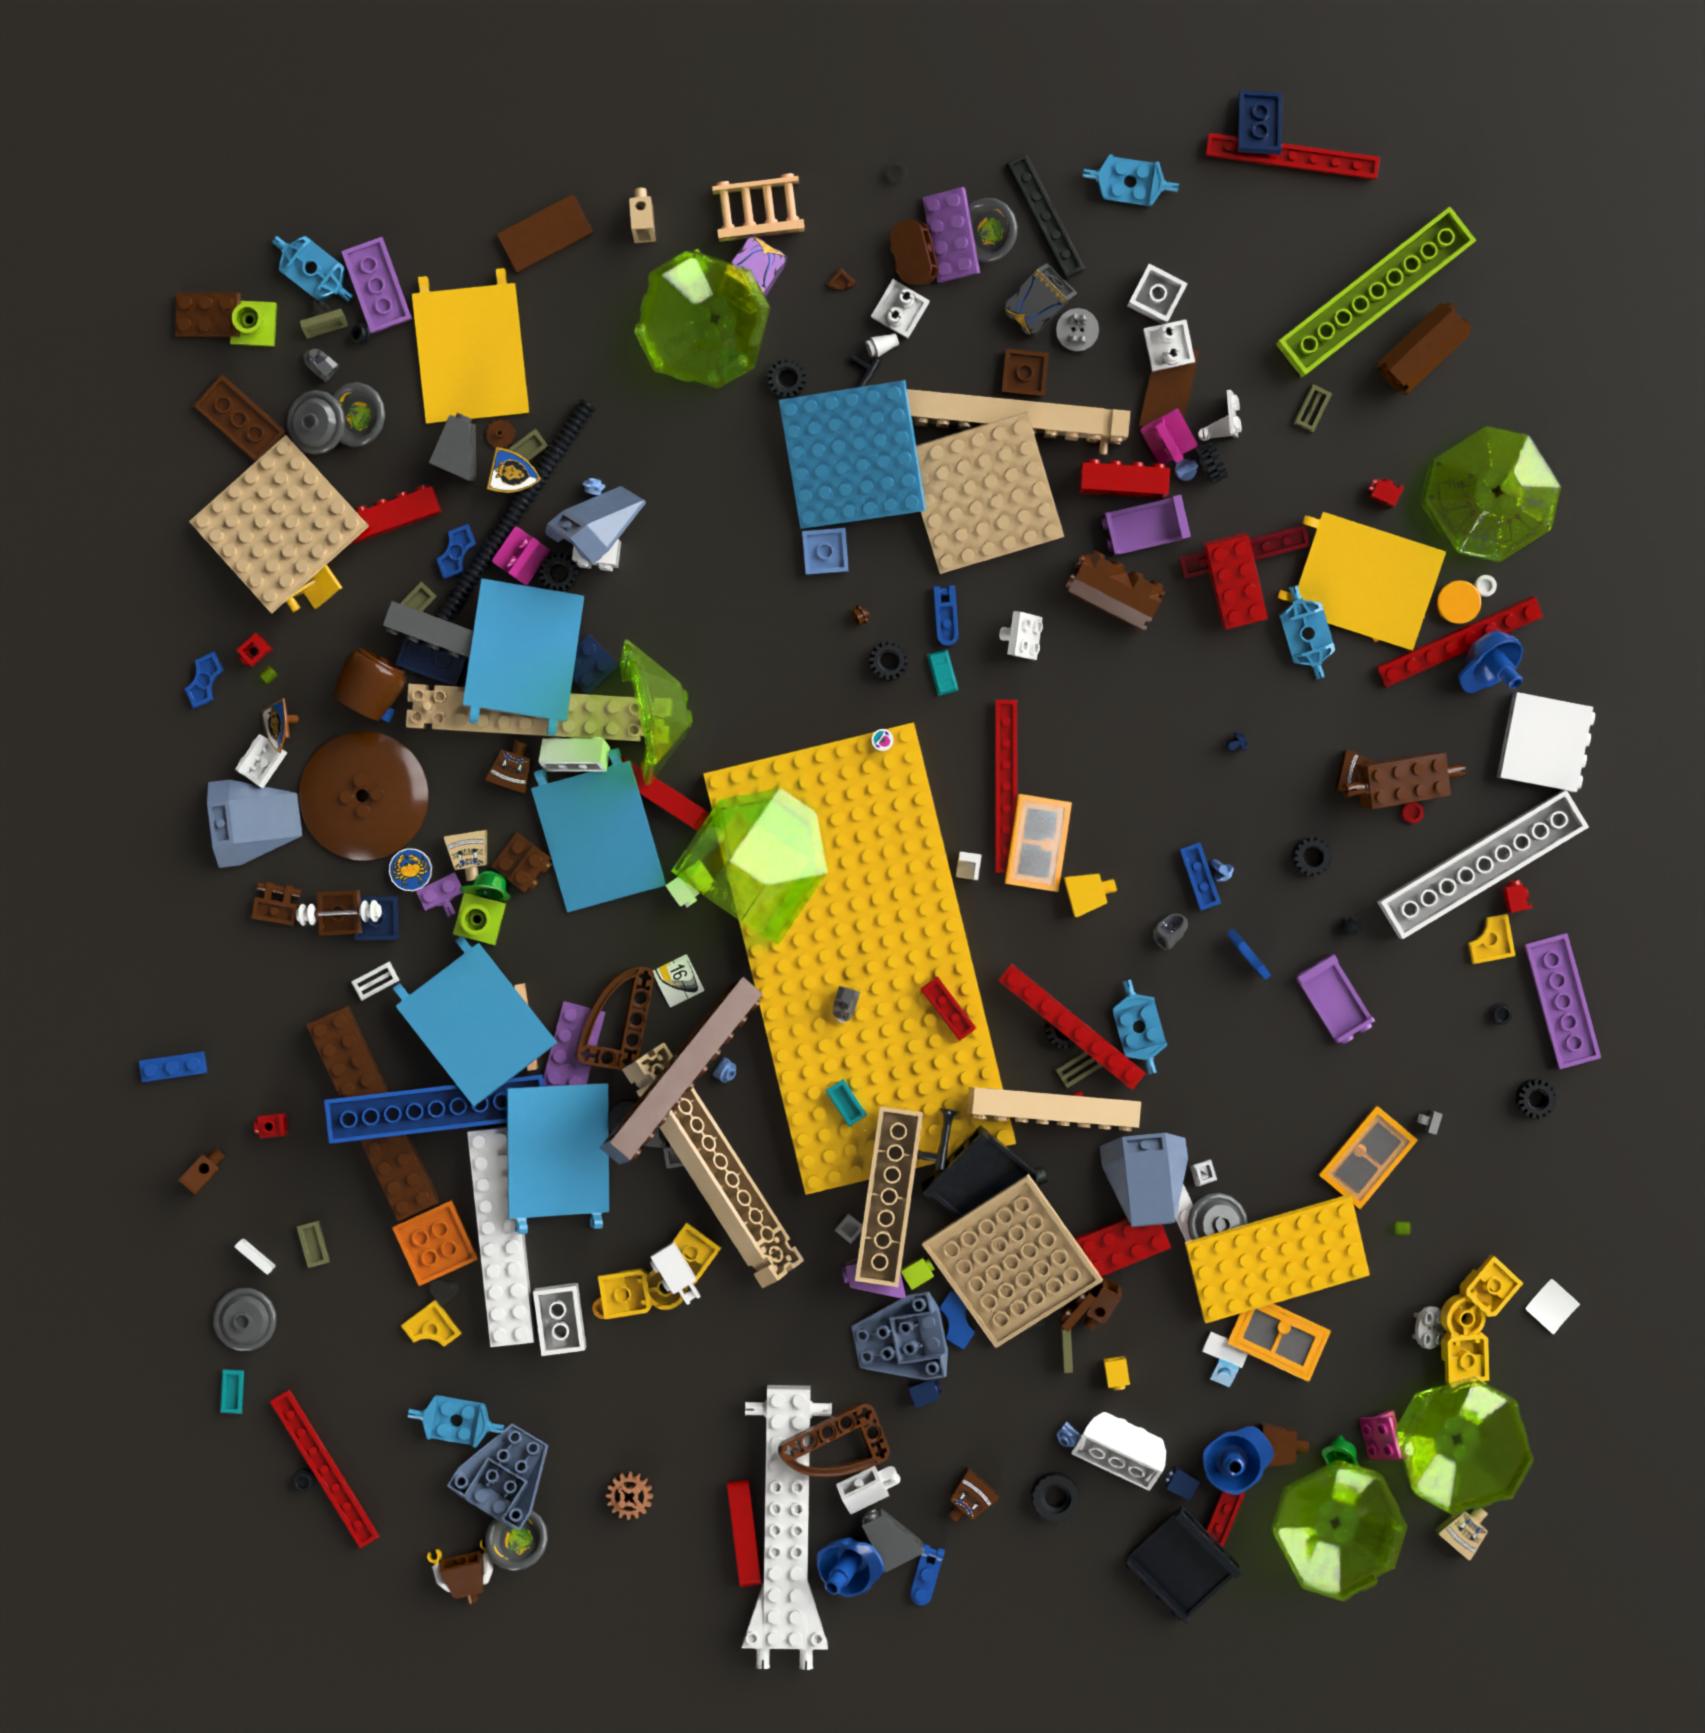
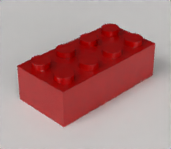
(1124, 480)
(1235, 580)
(1121, 1245)

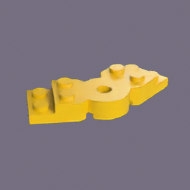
(637, 1290)
(1480, 1295)

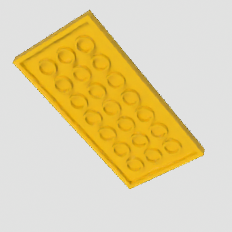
(1277, 1258)

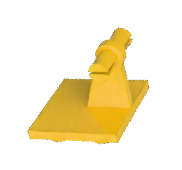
(317, 589)

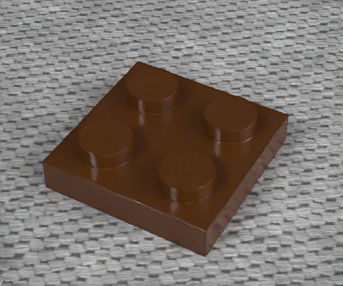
(1025, 372)
(1071, 1315)

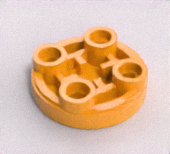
(1459, 602)

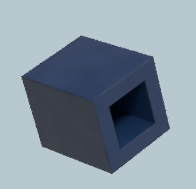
(925, 1392)
(1181, 1482)

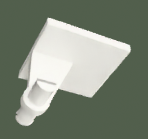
(1226, 426)

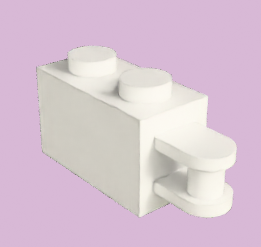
(675, 1271)
(867, 1487)

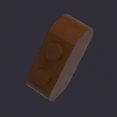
(913, 252)

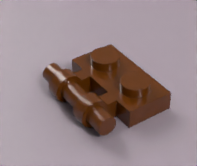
(273, 910)

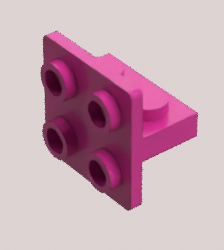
(1169, 437)
(520, 555)
(1381, 1436)

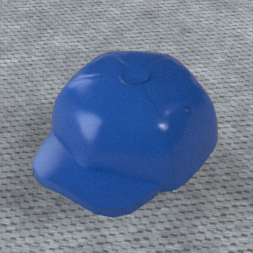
(1491, 660)
(1237, 1459)
(849, 1566)

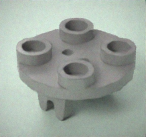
(1077, 319)
(1428, 1327)

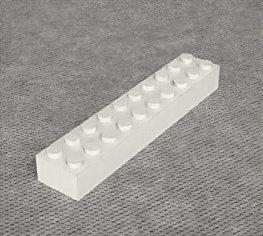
(1482, 864)
(501, 1247)

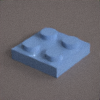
(825, 551)

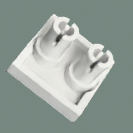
(900, 309)
(1169, 345)

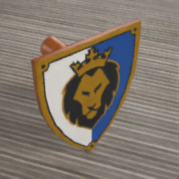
(511, 472)
(276, 723)

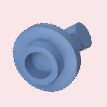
(1186, 469)
(1223, 871)
(725, 1070)
(1068, 1435)

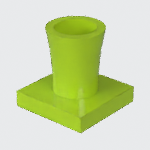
(262, 330)
(491, 918)

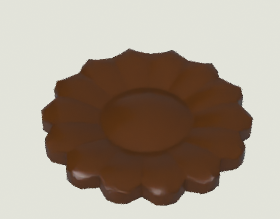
(500, 434)

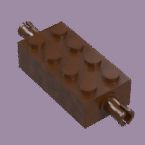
(1403, 780)

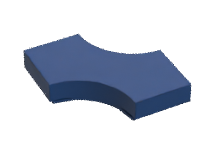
(460, 542)
(207, 670)
(1244, 949)
(955, 1310)

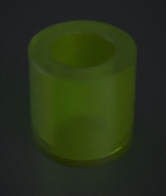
(268, 674)
(1402, 1228)

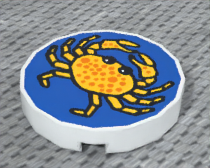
(410, 869)

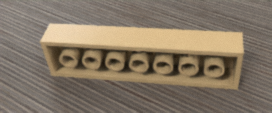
(889, 1196)

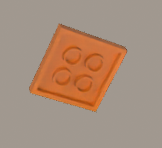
(435, 1243)

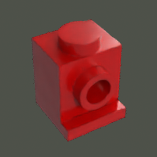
(1385, 491)
(254, 641)
(1516, 896)
(279, 1124)

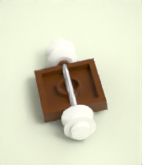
(339, 912)

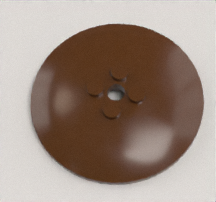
(394, 803)

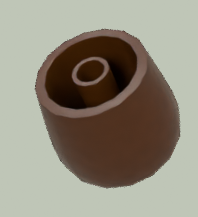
(369, 683)

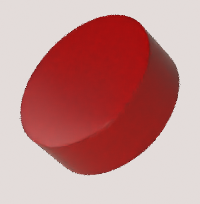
(1412, 812)

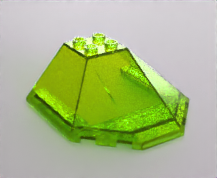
(659, 705)
(757, 859)

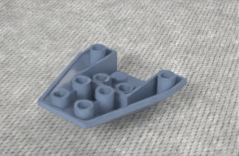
(596, 522)
(250, 820)
(1146, 1175)
(904, 1339)
(503, 1476)

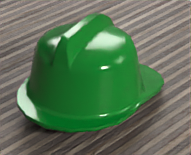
(488, 885)
(1340, 1450)

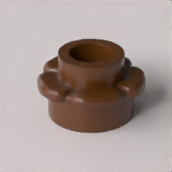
(860, 615)

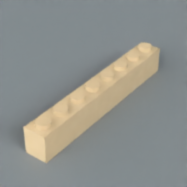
(1053, 1107)

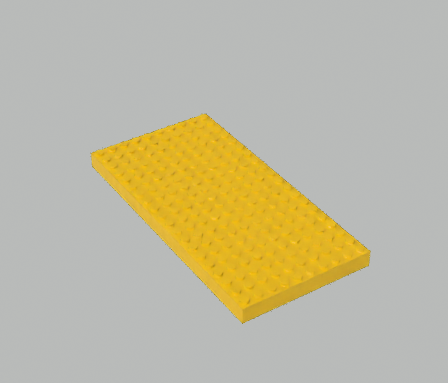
(876, 926)

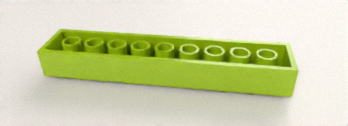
(1376, 292)

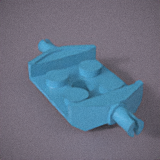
(1147, 176)
(329, 273)
(1294, 620)
(1149, 1041)
(439, 1426)

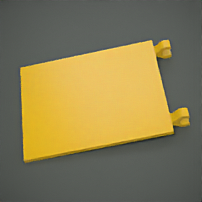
(470, 351)
(1369, 579)

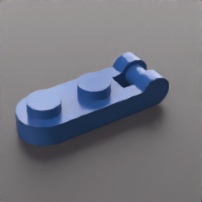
(946, 615)
(926, 1575)

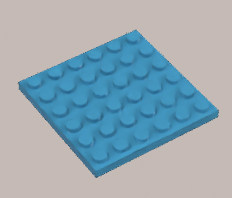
(852, 454)

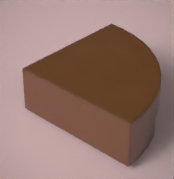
(841, 281)

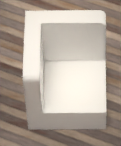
(968, 865)

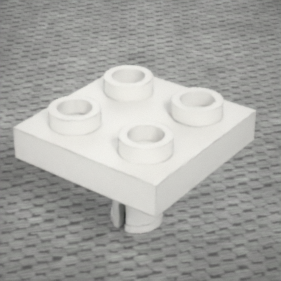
(1023, 635)

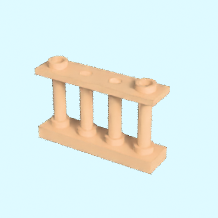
(771, 226)

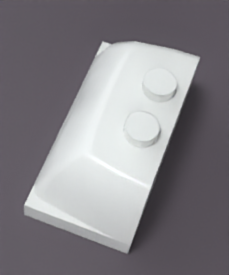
(1122, 1450)

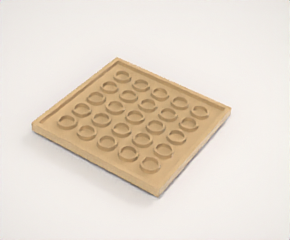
(986, 493)
(279, 524)
(1012, 1261)

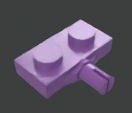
(441, 893)

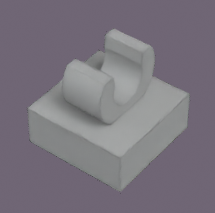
(1432, 1121)

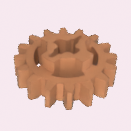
(636, 1502)

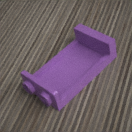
(1146, 526)
(1335, 999)

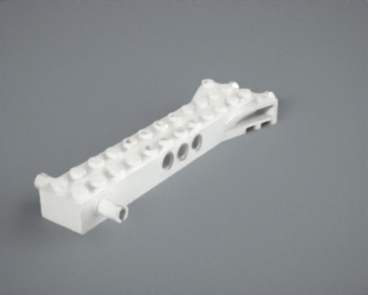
(785, 1606)

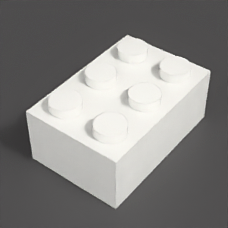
(559, 1319)

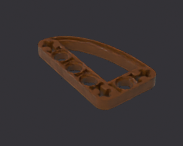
(628, 1027)
(837, 1431)

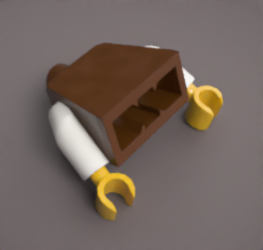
(463, 1574)

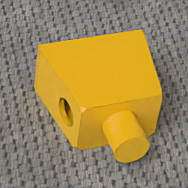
(1087, 892)

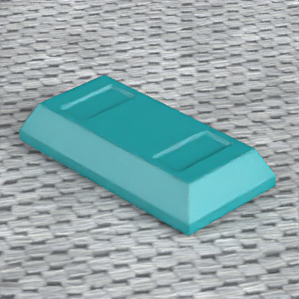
(942, 672)
(846, 1102)
(232, 1391)

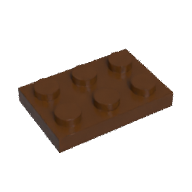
(206, 314)

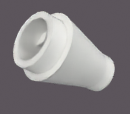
(879, 345)

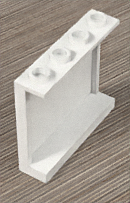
(1545, 742)

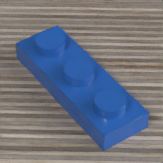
(1200, 876)
(173, 1066)

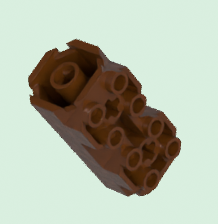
(1424, 348)
(1114, 590)

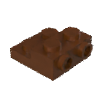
(522, 863)

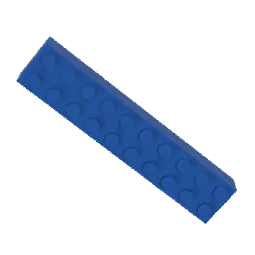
(415, 1111)

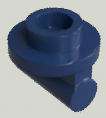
(1240, 741)

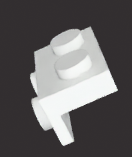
(260, 761)

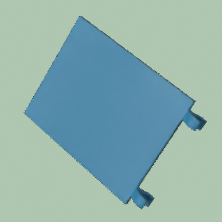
(523, 651)
(598, 835)
(475, 1023)
(557, 1153)

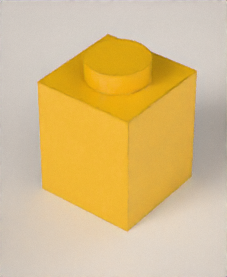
(1116, 1372)

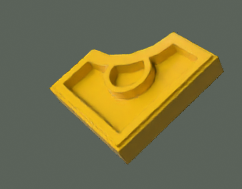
(1494, 941)
(433, 1324)

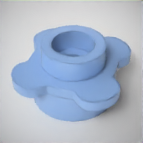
(593, 486)

